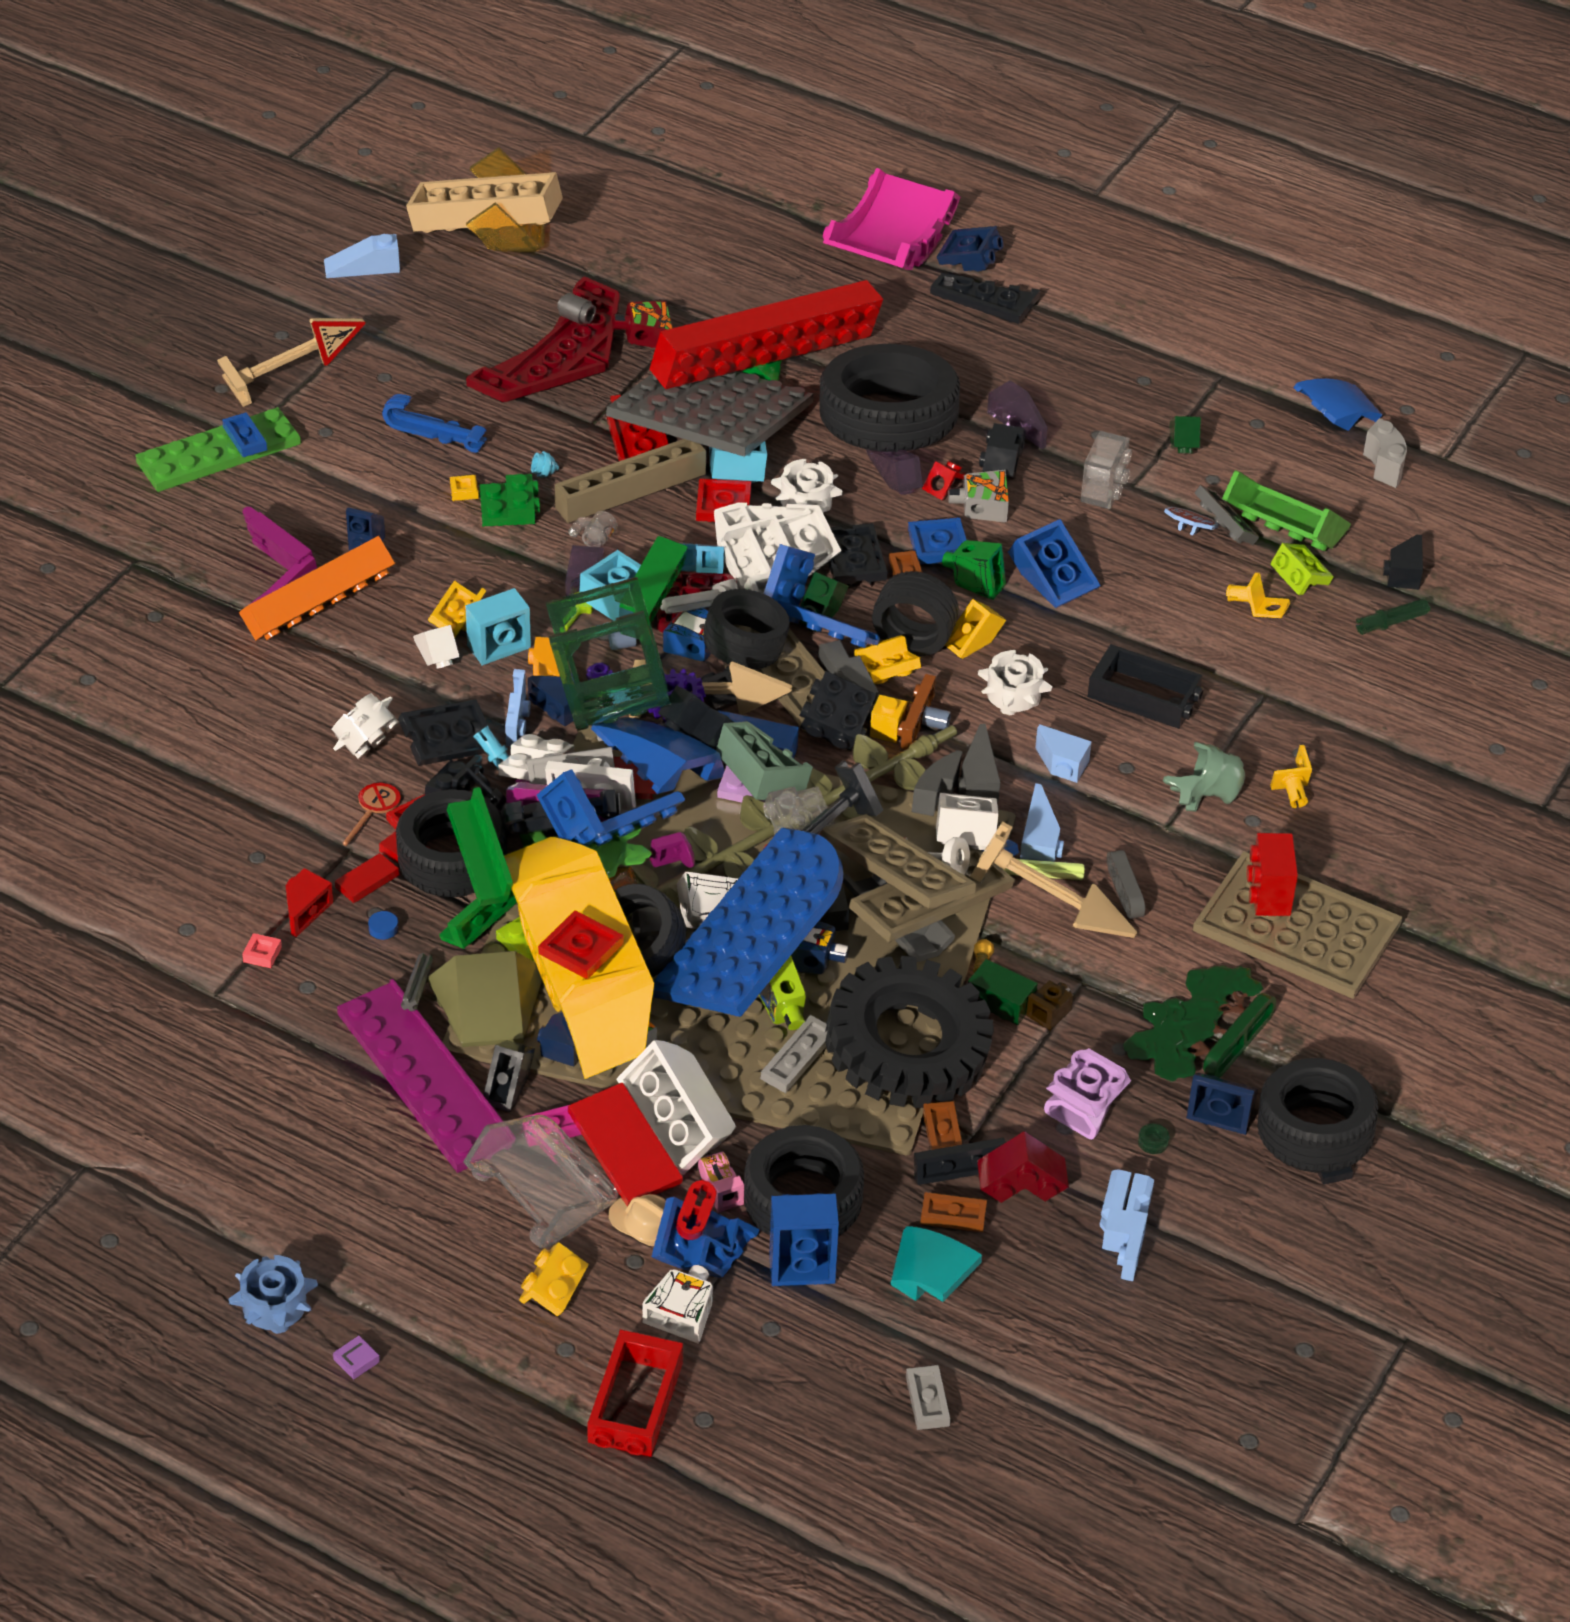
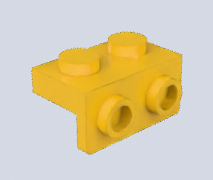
(452, 608)
(888, 659)
(554, 1278)

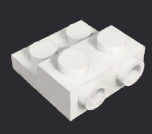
(531, 747)

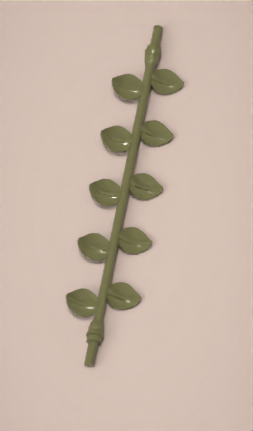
(752, 816)

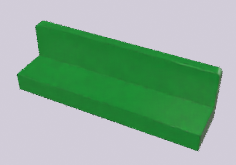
(659, 573)
(481, 849)
(474, 921)

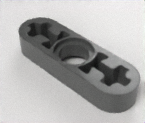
(1125, 884)

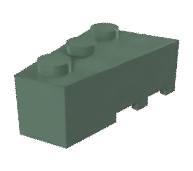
(758, 762)

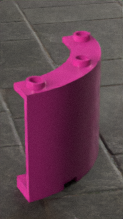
(894, 221)

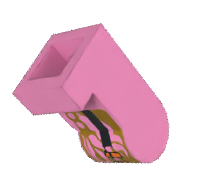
(719, 1173)

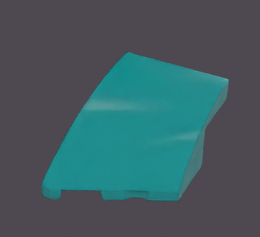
(931, 1264)

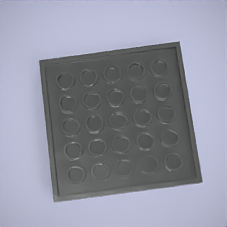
(721, 412)

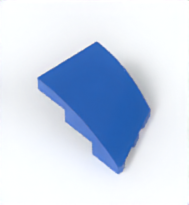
(1338, 401)
(714, 1250)

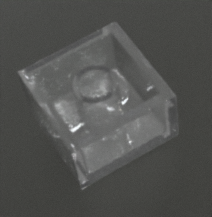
(1106, 470)

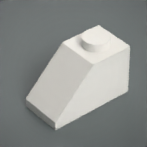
(437, 646)

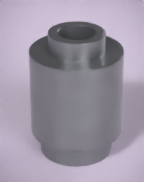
(576, 308)

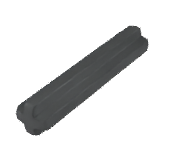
(417, 982)

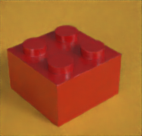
(1272, 874)

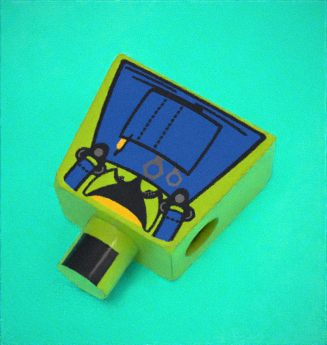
(785, 997)

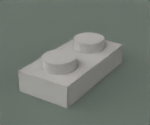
(927, 1397)

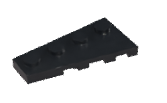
(986, 297)

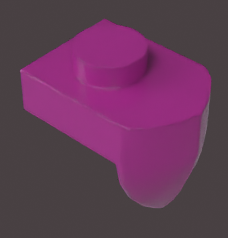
(672, 849)

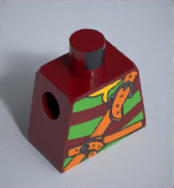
(643, 322)

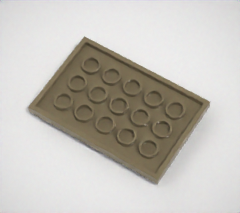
(1324, 940)

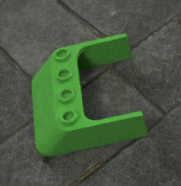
(1284, 512)

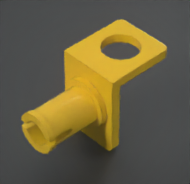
(1255, 596)
(1294, 779)

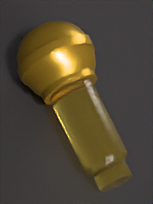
(983, 950)

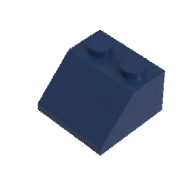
(1221, 1103)

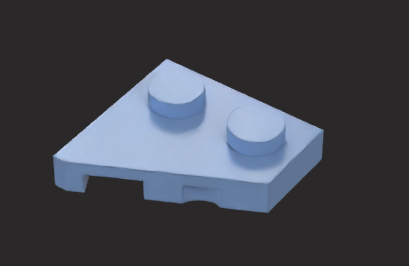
(517, 709)

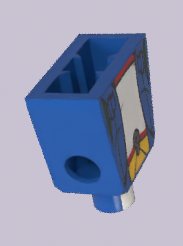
(685, 635)

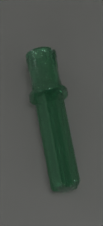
(1383, 619)

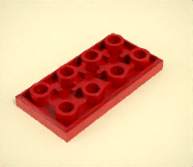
(624, 1143)

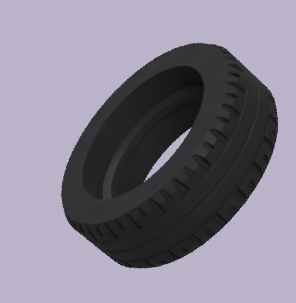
(889, 424)

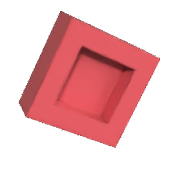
(262, 950)

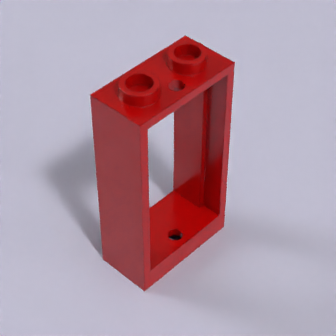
(644, 1351)

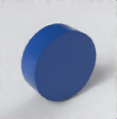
(383, 925)

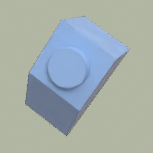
(1062, 753)

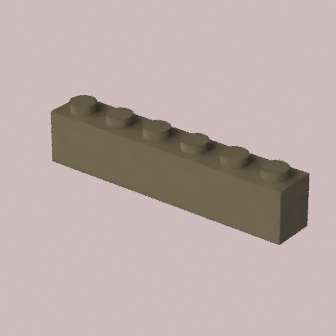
(629, 479)

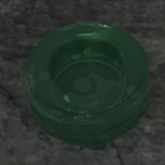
(1153, 1138)

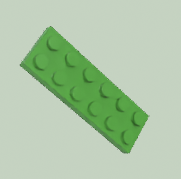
(212, 451)

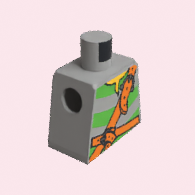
(983, 496)

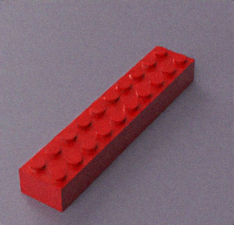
(765, 334)

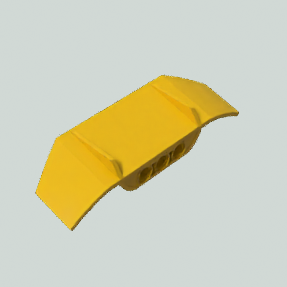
(612, 1007)

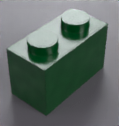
(1003, 990)

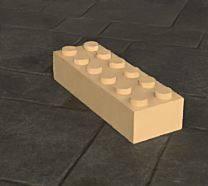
(454, 202)

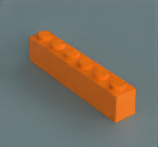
(317, 588)

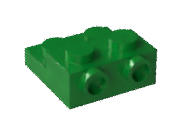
(510, 501)

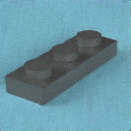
(1226, 516)

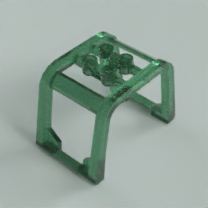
(620, 691)

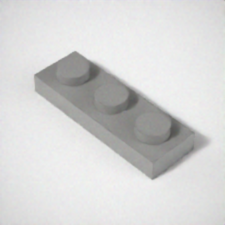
(796, 1055)

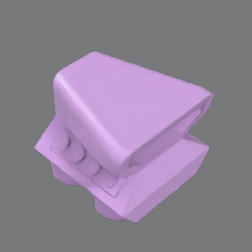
(1085, 1092)

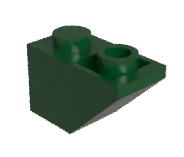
(823, 596)

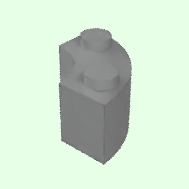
(1387, 451)

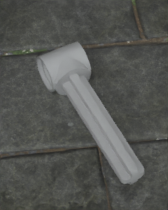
(696, 600)

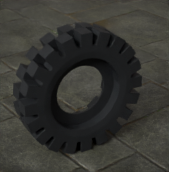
(936, 1074)

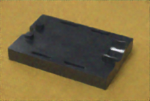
(857, 555)
(444, 731)

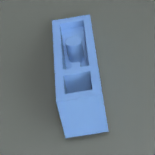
(368, 257)
(1041, 830)

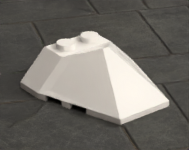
(754, 534)

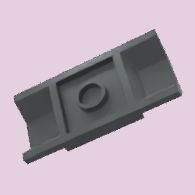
(922, 943)

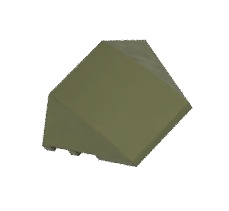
(487, 996)

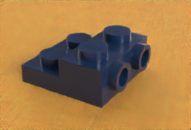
(971, 247)

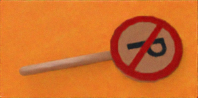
(375, 799)

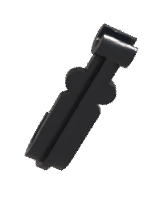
(533, 818)

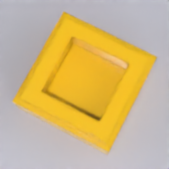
(464, 487)

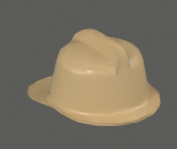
(640, 1218)

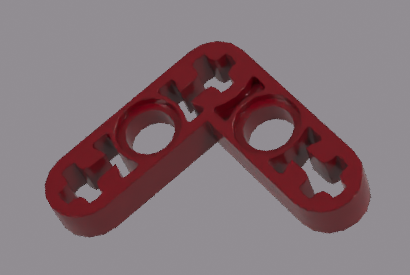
(678, 589)

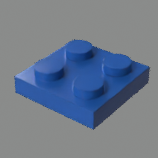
(935, 537)

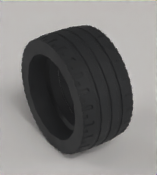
(926, 593)
(750, 610)
(672, 931)

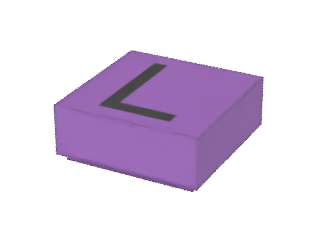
(356, 1357)

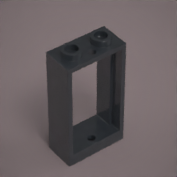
(1151, 671)

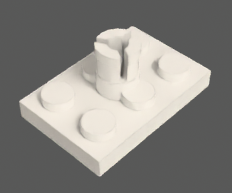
(599, 777)

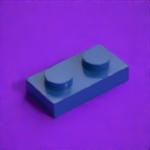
(244, 434)

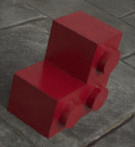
(1020, 1166)

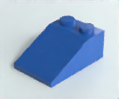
(1053, 564)

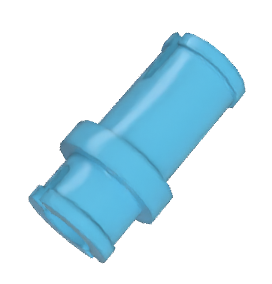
(491, 746)

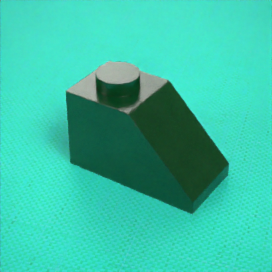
(1185, 434)

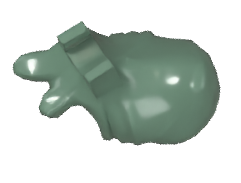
(1214, 775)

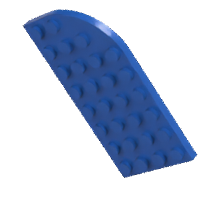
(755, 925)

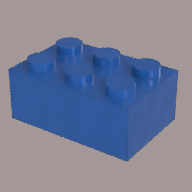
(803, 1239)

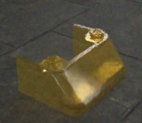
(493, 224)

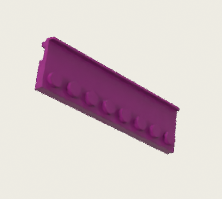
(420, 1070)

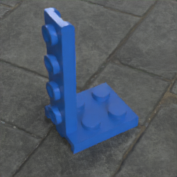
(787, 587)
(577, 819)

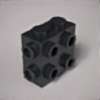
(837, 710)

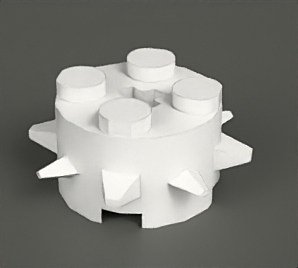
(807, 484)
(1014, 682)
(364, 725)

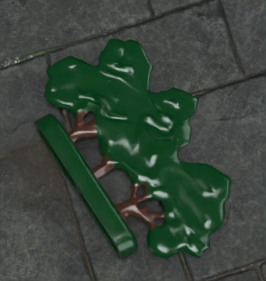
(1188, 1023)

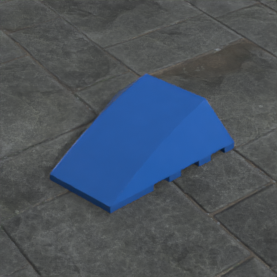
(660, 751)

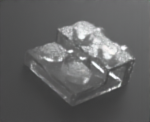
(794, 808)

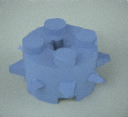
(273, 1293)

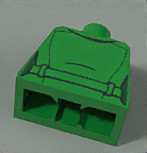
(978, 567)

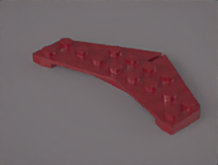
(561, 356)

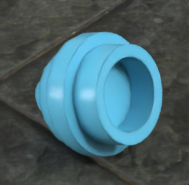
(543, 464)

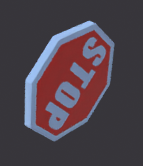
(1191, 518)

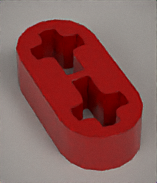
(689, 1207)

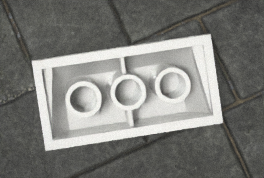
(677, 1102)

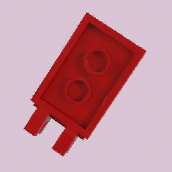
(633, 439)

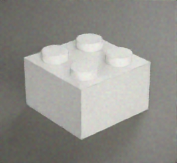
(968, 818)

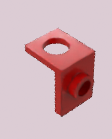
(948, 472)

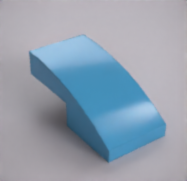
(704, 558)

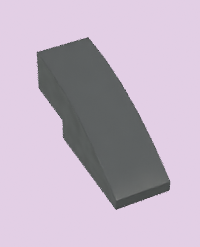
(836, 661)
(935, 780)

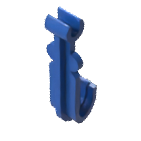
(430, 426)

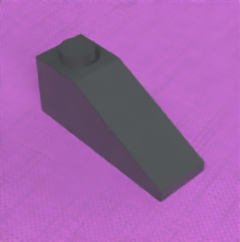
(979, 770)

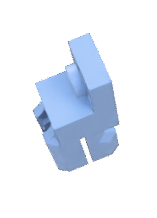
(1126, 1228)

